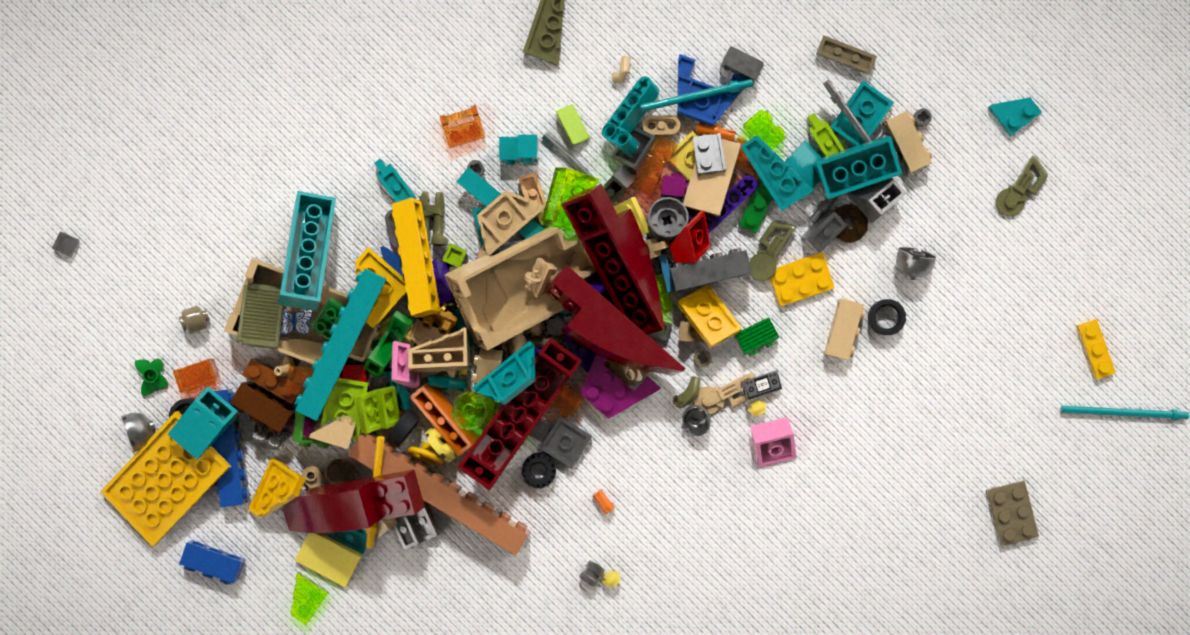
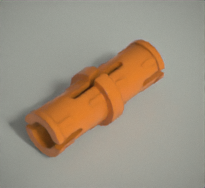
(707, 129)

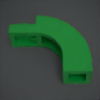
(382, 354)

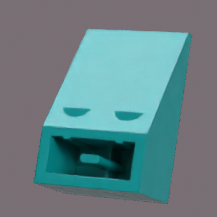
(203, 423)

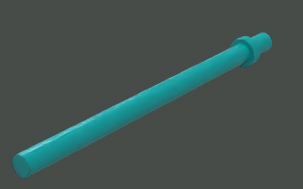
(1174, 414)

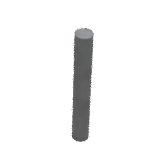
(564, 153)

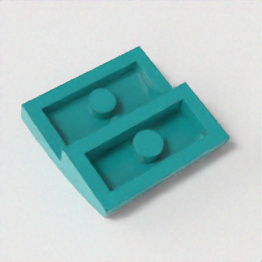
(802, 162)

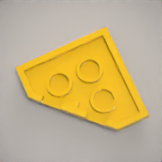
(392, 290)
(276, 488)

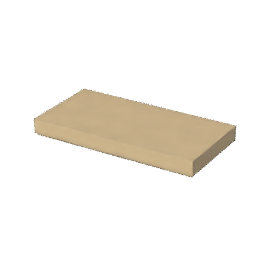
(710, 190)

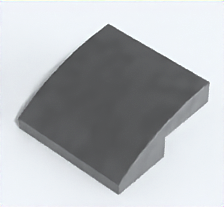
(416, 528)

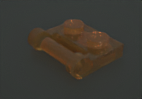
(464, 132)

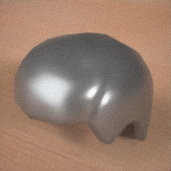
(696, 420)

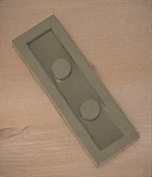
(846, 55)

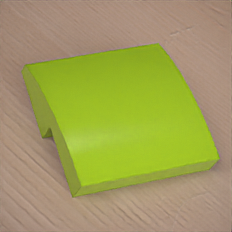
(378, 409)

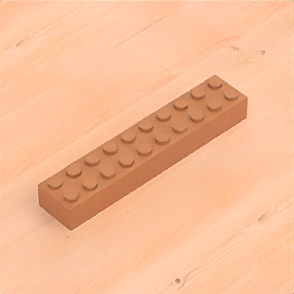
(446, 496)

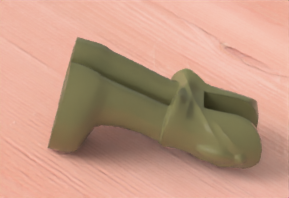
(437, 212)

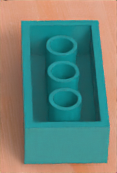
(857, 167)

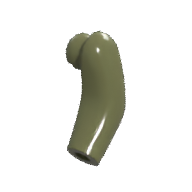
(689, 394)

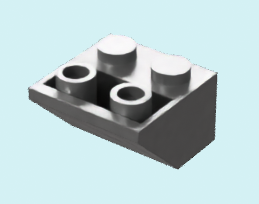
(877, 198)

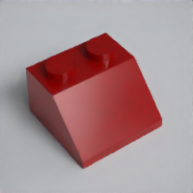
(691, 241)

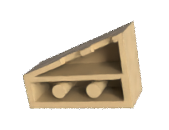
(442, 354)

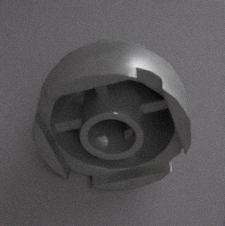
(914, 263)
(138, 429)

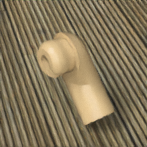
(624, 70)

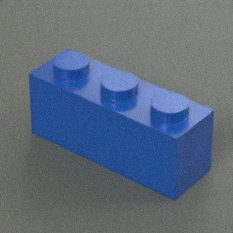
(212, 562)

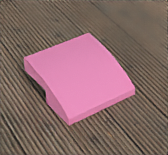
(400, 369)

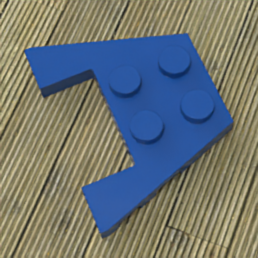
(707, 109)

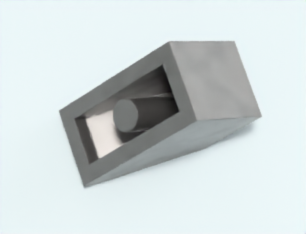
(619, 183)

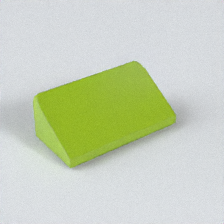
(572, 125)

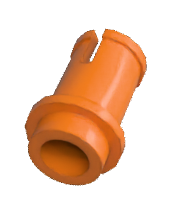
(603, 502)

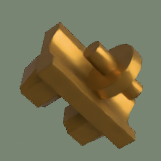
(444, 319)

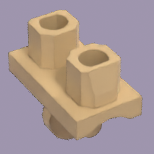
(539, 276)

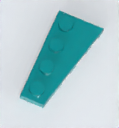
(779, 178)

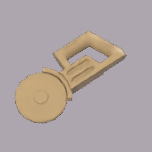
(714, 398)

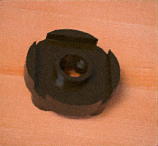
(859, 227)

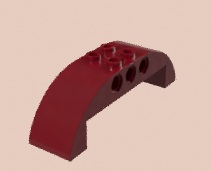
(519, 416)

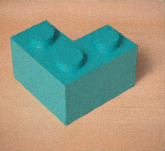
(519, 149)

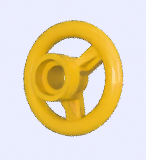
(426, 454)

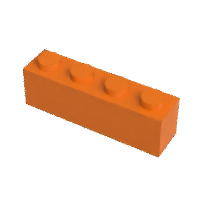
(439, 413)

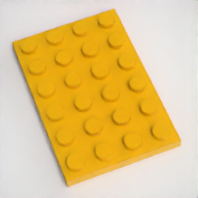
(162, 483)

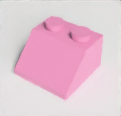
(773, 442)

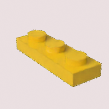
(1096, 349)

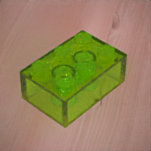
(564, 185)

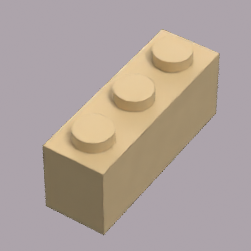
(908, 142)
(844, 329)

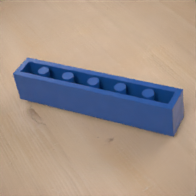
(232, 483)

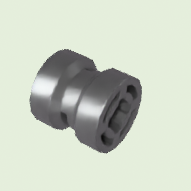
(591, 573)

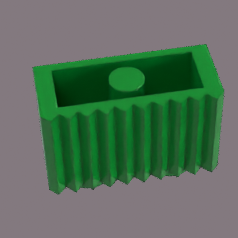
(756, 336)

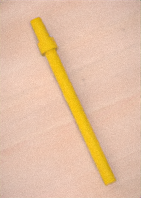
(376, 472)

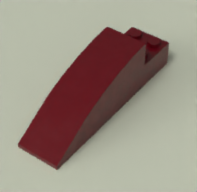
(618, 255)
(605, 329)
(354, 503)

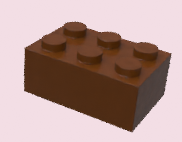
(263, 407)

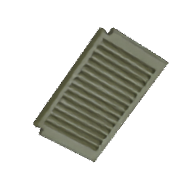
(260, 316)

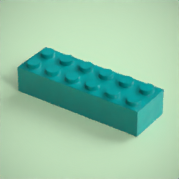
(307, 251)

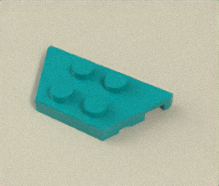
(510, 376)

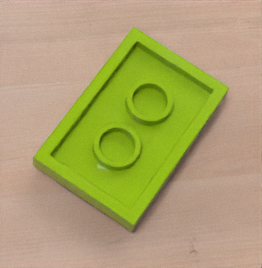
(343, 402)

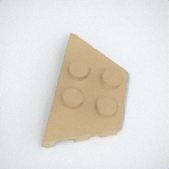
(504, 218)

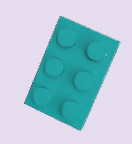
(868, 107)

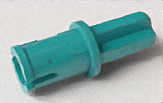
(447, 382)

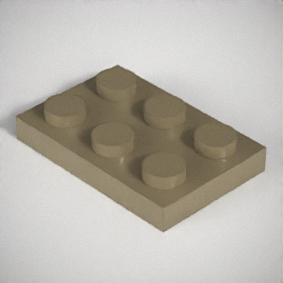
(1012, 513)

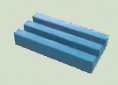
(666, 272)

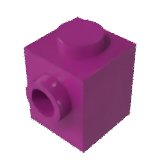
(674, 186)

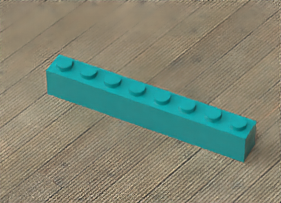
(340, 344)

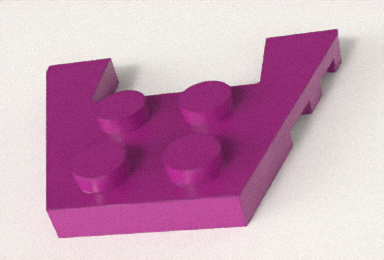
(611, 393)

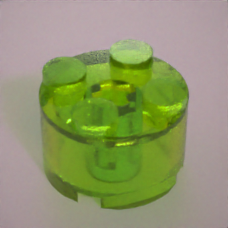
(473, 410)

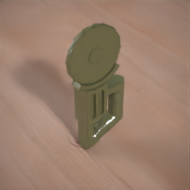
(1011, 200)
(764, 262)

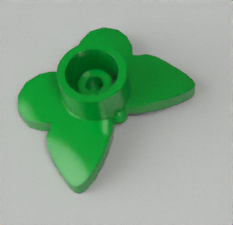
(151, 375)

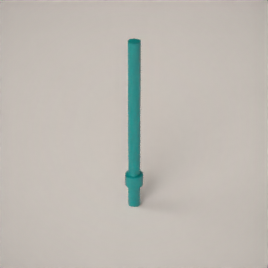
(731, 87)

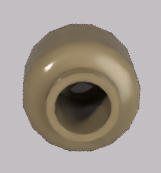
(194, 319)

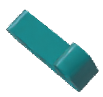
(628, 114)

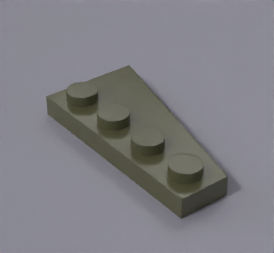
(545, 32)

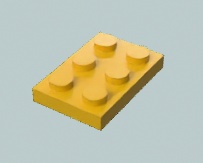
(801, 279)
(709, 316)

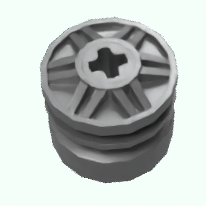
(669, 209)

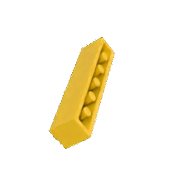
(415, 258)

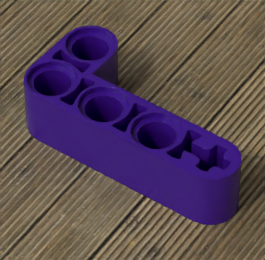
(729, 206)

